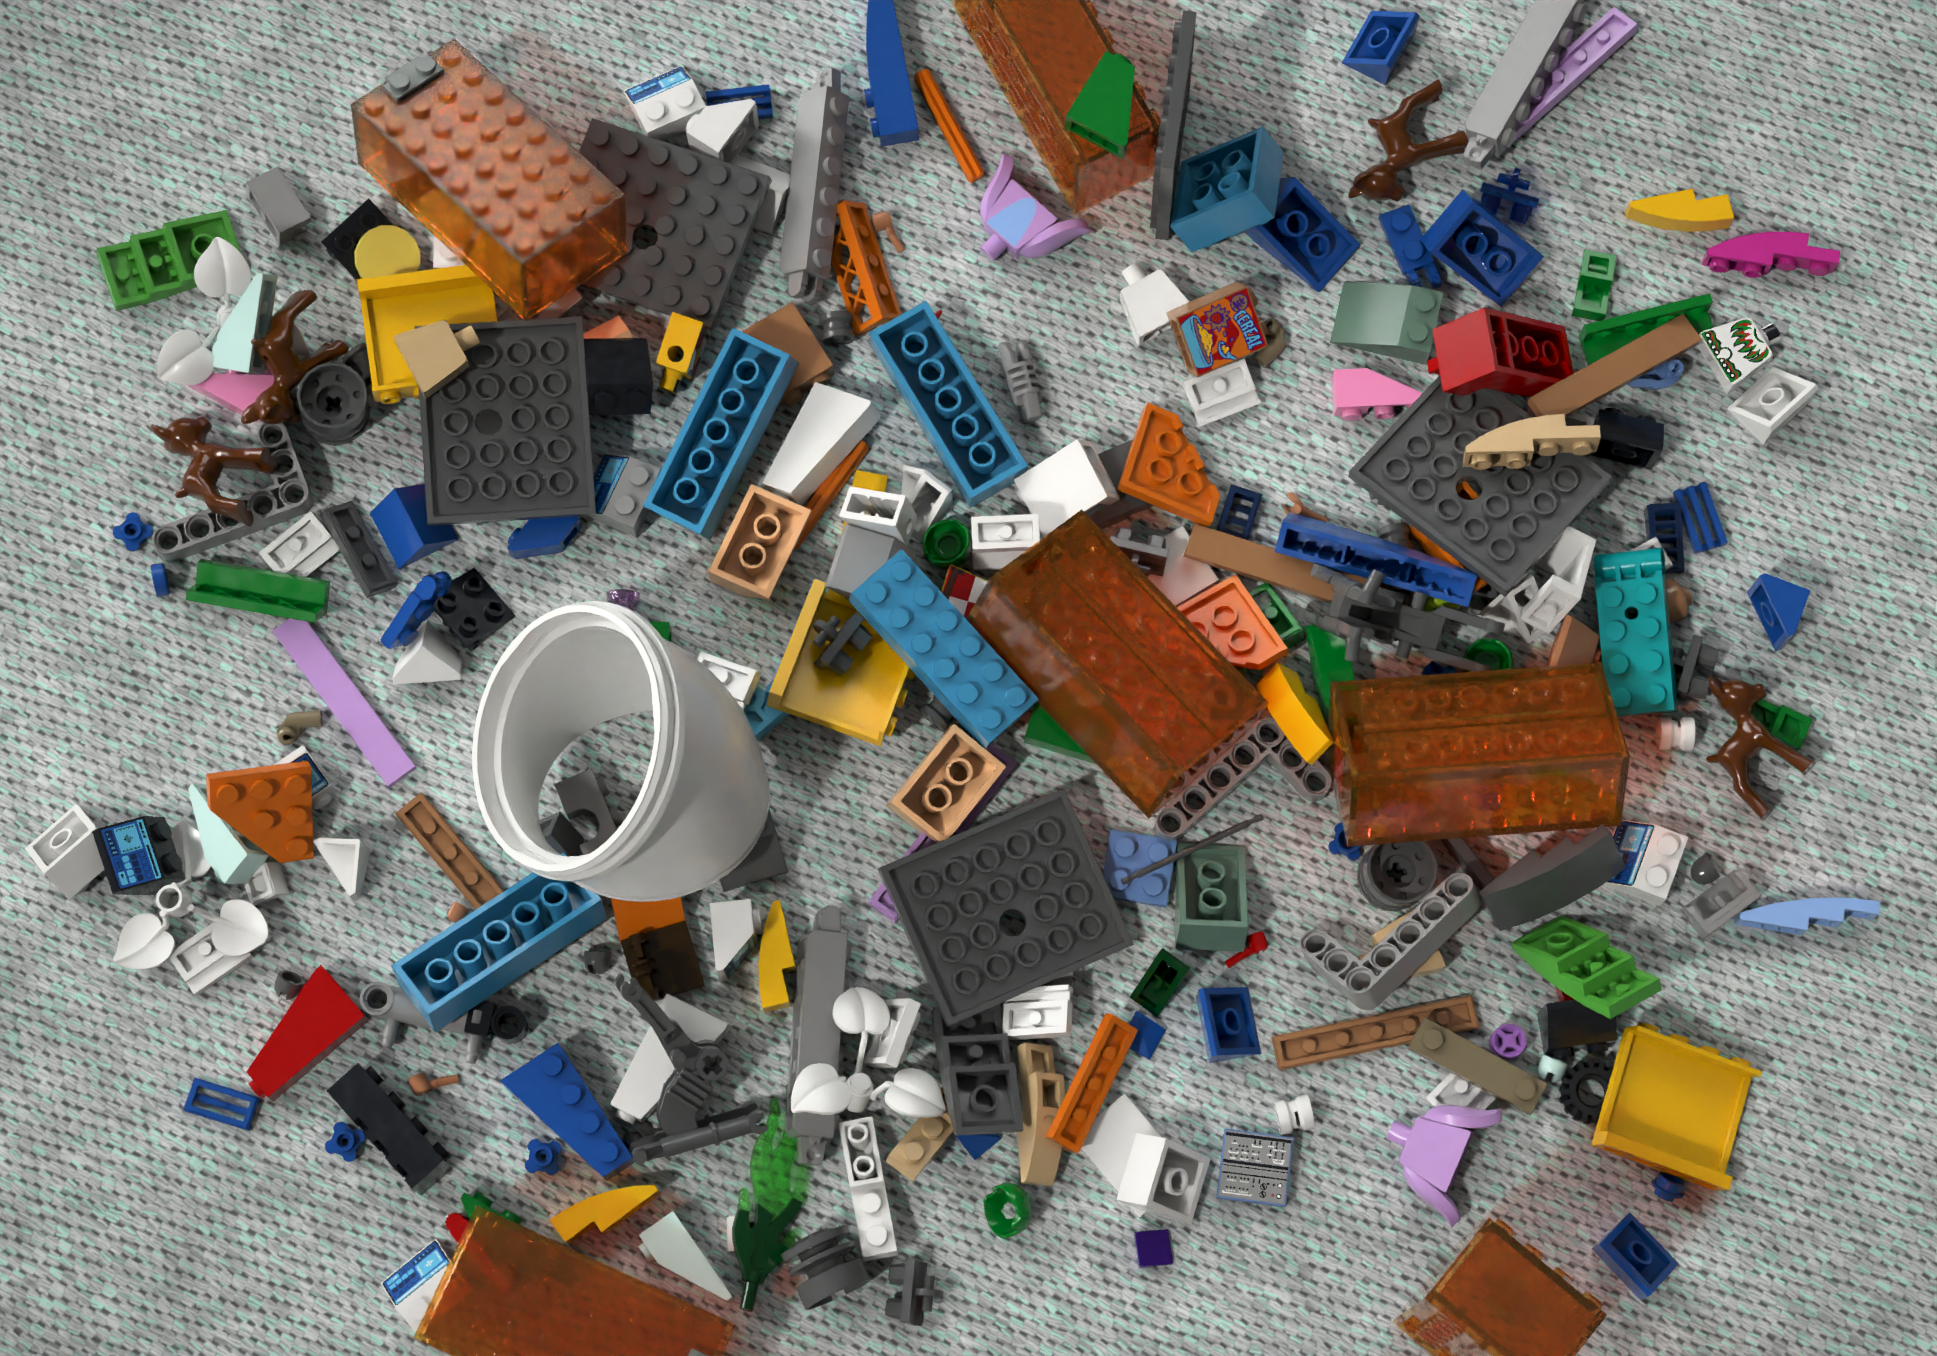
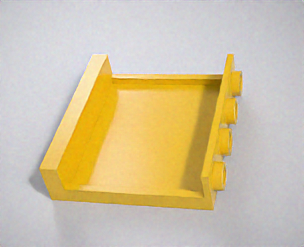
(409, 300)
(853, 703)
(1673, 1106)

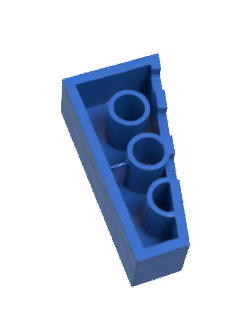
(565, 1104)

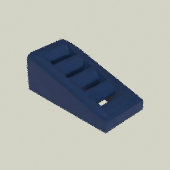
(1245, 494)
(1673, 510)

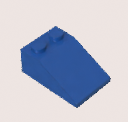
(1304, 236)
(1481, 248)

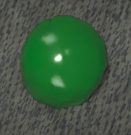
(951, 539)
(1491, 653)
(995, 1202)

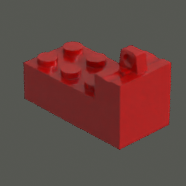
(1500, 354)

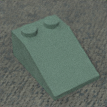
(1387, 319)
(1211, 899)

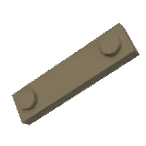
(1477, 1066)

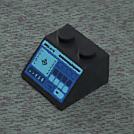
(139, 855)

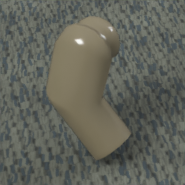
(1275, 341)
(296, 723)

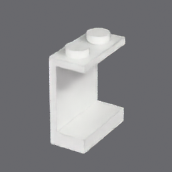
(1065, 485)
(1002, 539)
(1569, 564)

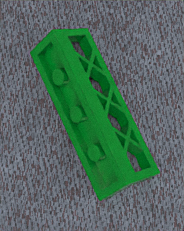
(1611, 334)
(260, 591)

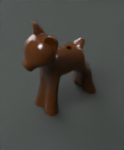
(1381, 180)
(276, 352)
(188, 438)
(1738, 700)

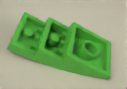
(161, 260)
(1586, 966)

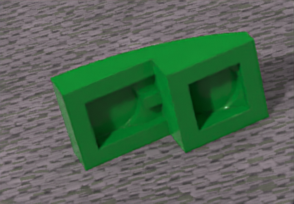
(1594, 285)
(1783, 723)

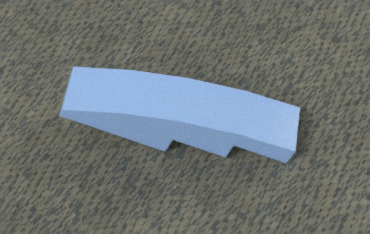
(1796, 915)

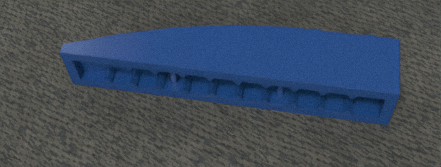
(888, 78)
(1361, 553)

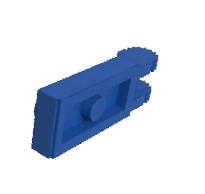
(1409, 251)
(416, 610)

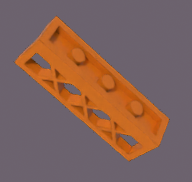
(866, 263)
(1091, 1083)

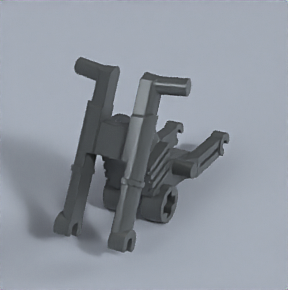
(1385, 616)
(685, 1089)

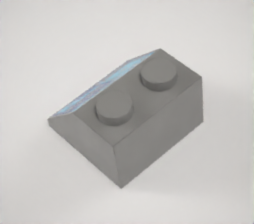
(621, 491)

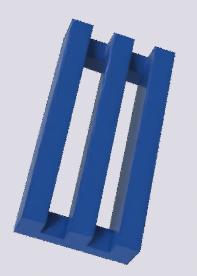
(745, 92)
(1711, 511)
(194, 1095)

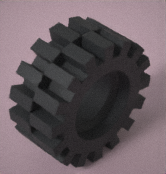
(1569, 1090)

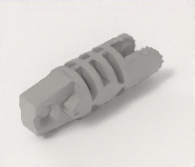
(1021, 380)

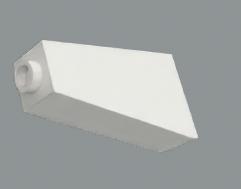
(819, 441)
(651, 1066)

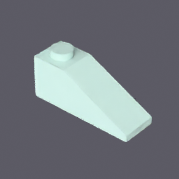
(246, 322)
(225, 849)
(678, 1253)

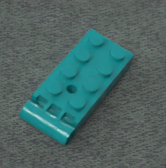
(1640, 650)

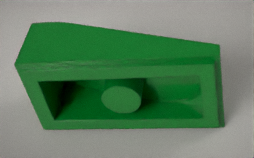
(1280, 616)

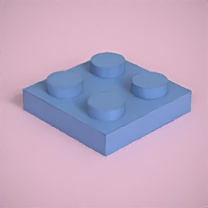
(1131, 853)

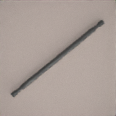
(1191, 849)

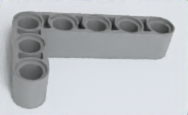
(277, 494)
(1237, 773)
(1395, 946)

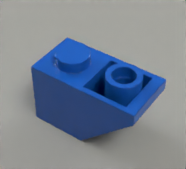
(543, 537)

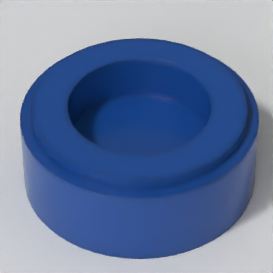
(160, 579)

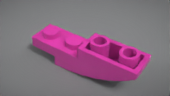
(1758, 251)

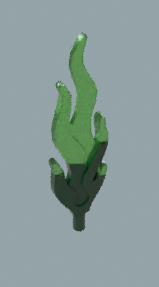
(774, 1208)

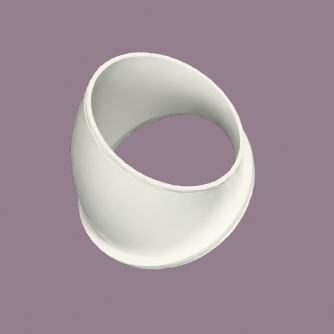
(705, 771)

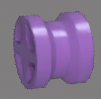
(1512, 1037)

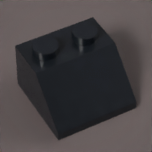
(618, 376)
(1629, 438)
(1573, 1026)

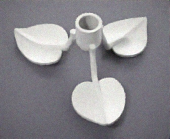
(216, 273)
(144, 938)
(823, 1093)

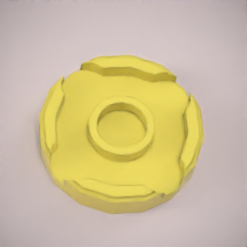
(386, 252)

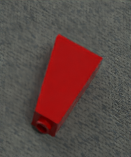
(306, 1035)

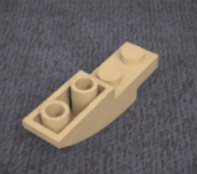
(1517, 441)
(1041, 1099)
(921, 1144)

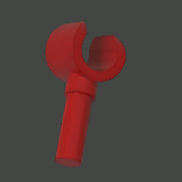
(1256, 942)

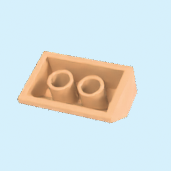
(758, 544)
(946, 785)

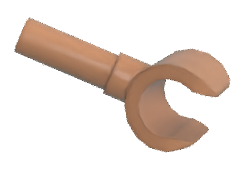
(883, 221)
(1300, 509)
(457, 912)
(419, 1083)

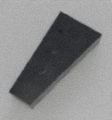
(390, 1129)

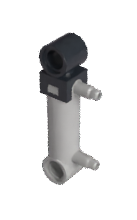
(476, 1023)

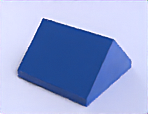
(1381, 43)
(404, 526)
(1778, 607)
(1227, 1023)
(1635, 1257)

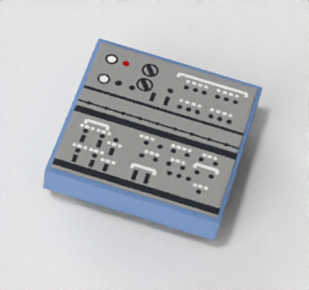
(1254, 1168)

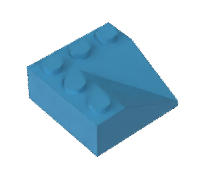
(1227, 189)

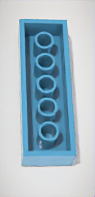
(948, 404)
(721, 433)
(943, 649)
(495, 946)

